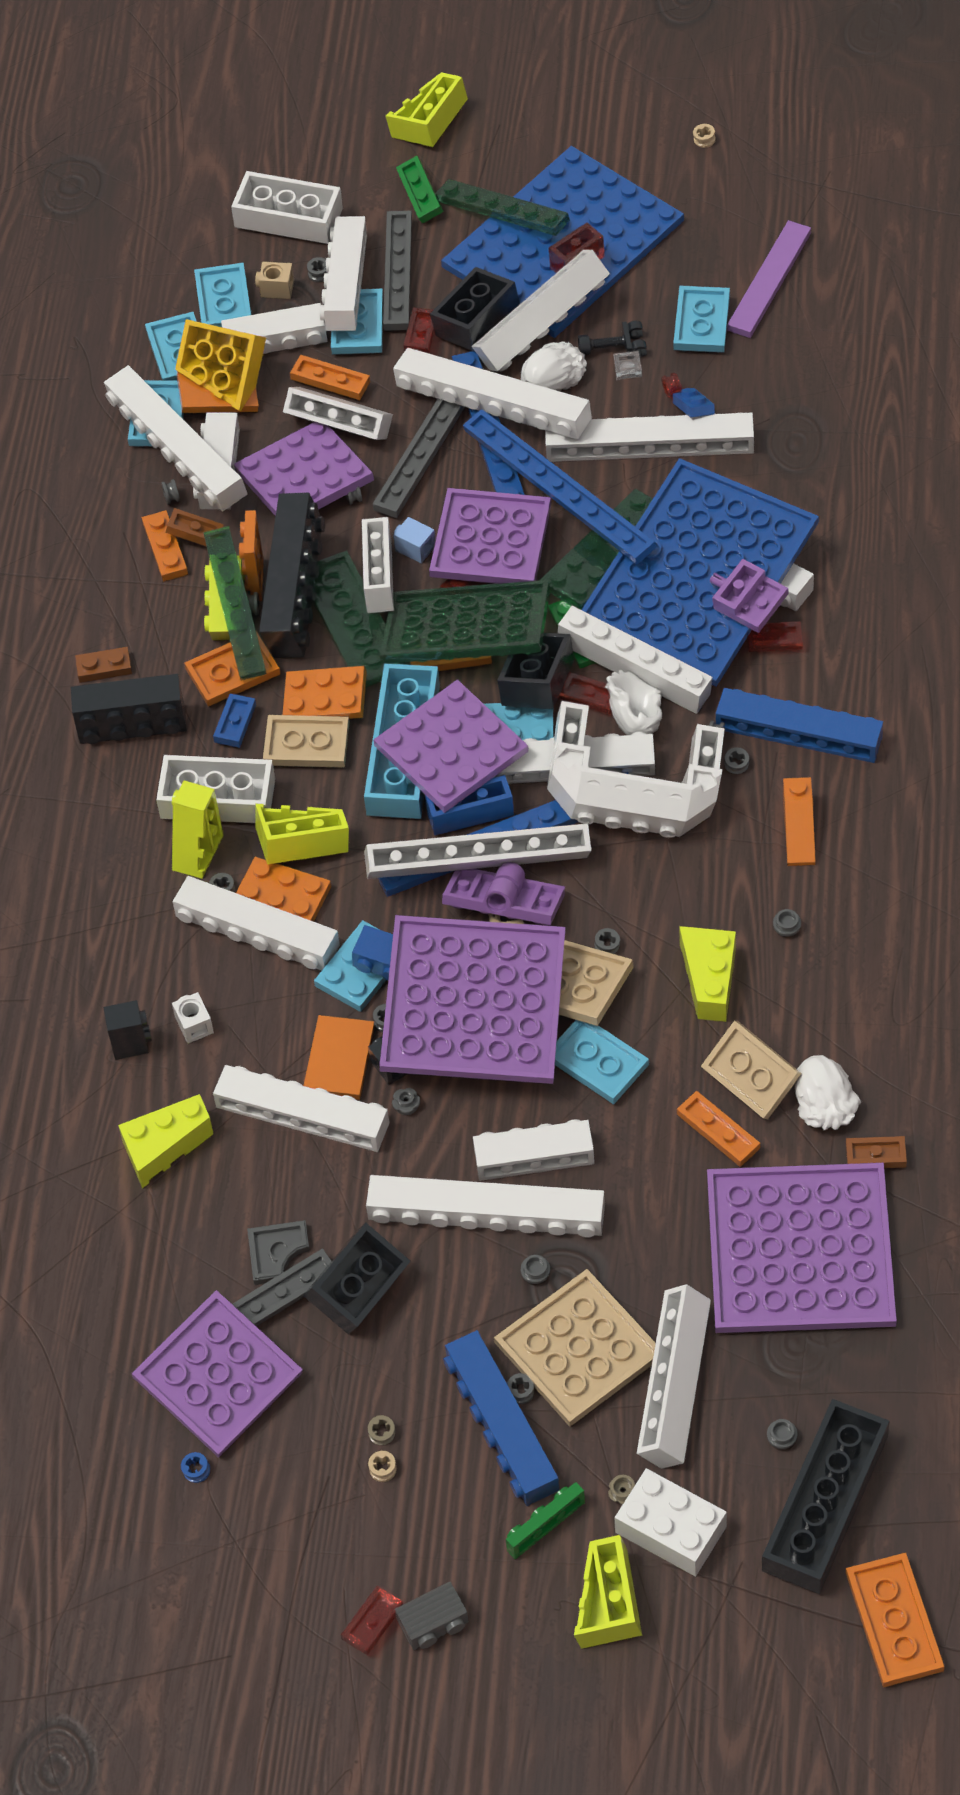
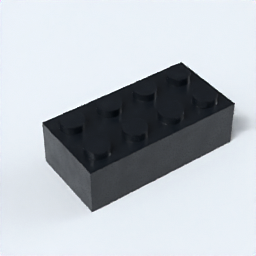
(128, 709)

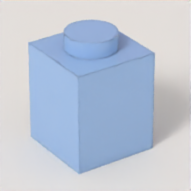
(414, 539)

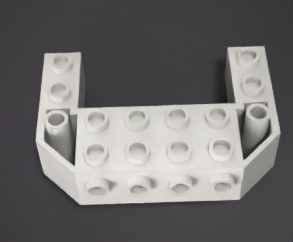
(630, 799)

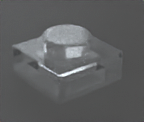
(627, 365)

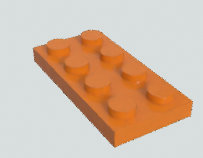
(894, 1620)

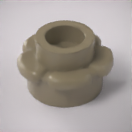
(617, 1484)

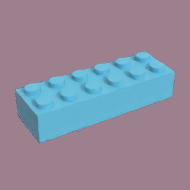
(401, 692)

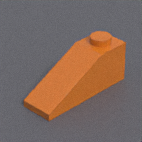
(799, 821)

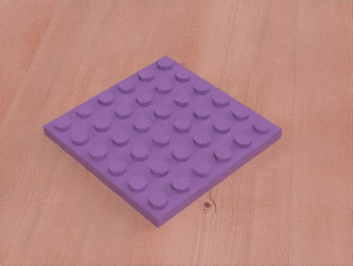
(473, 999)
(800, 1248)

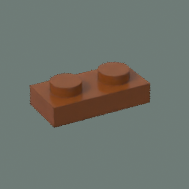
(190, 526)
(103, 664)
(877, 1150)

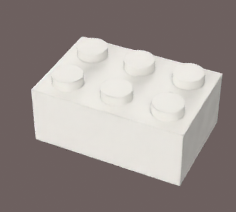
(670, 1522)

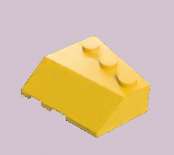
(221, 360)

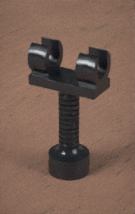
(630, 330)

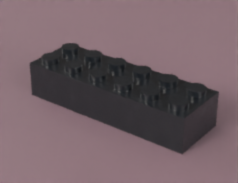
(292, 575)
(825, 1496)

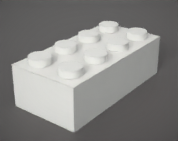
(286, 207)
(236, 783)

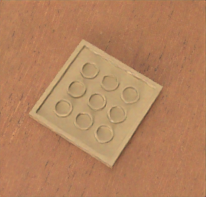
(578, 1347)

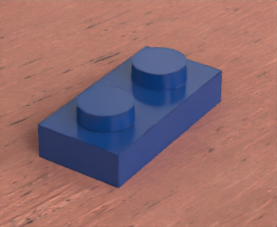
(693, 403)
(234, 720)

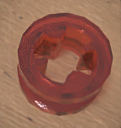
(671, 384)

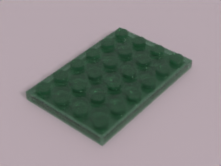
(466, 622)

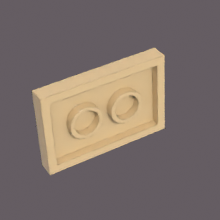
(306, 740)
(751, 1070)

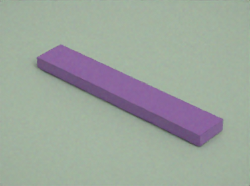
(769, 279)

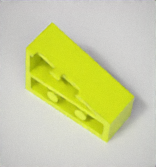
(429, 112)
(215, 622)
(195, 829)
(300, 834)
(709, 966)
(164, 1136)
(608, 1596)

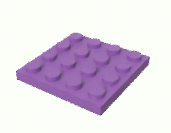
(304, 462)
(490, 536)
(450, 746)
(217, 1373)

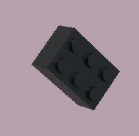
(474, 307)
(537, 677)
(357, 1278)

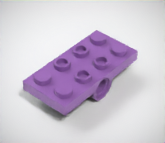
(504, 894)

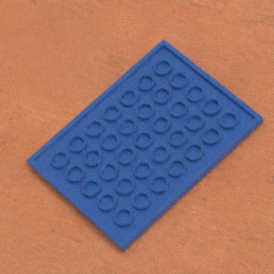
(591, 194)
(699, 529)

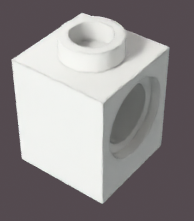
(192, 1027)

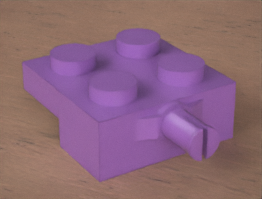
(748, 595)

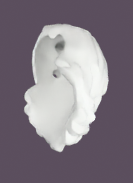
(555, 366)
(634, 703)
(825, 1094)

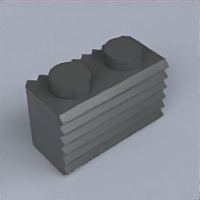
(432, 1616)

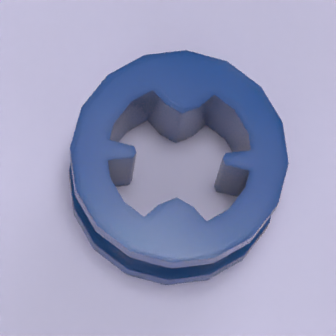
(197, 1476)

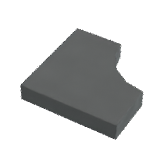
(275, 1247)

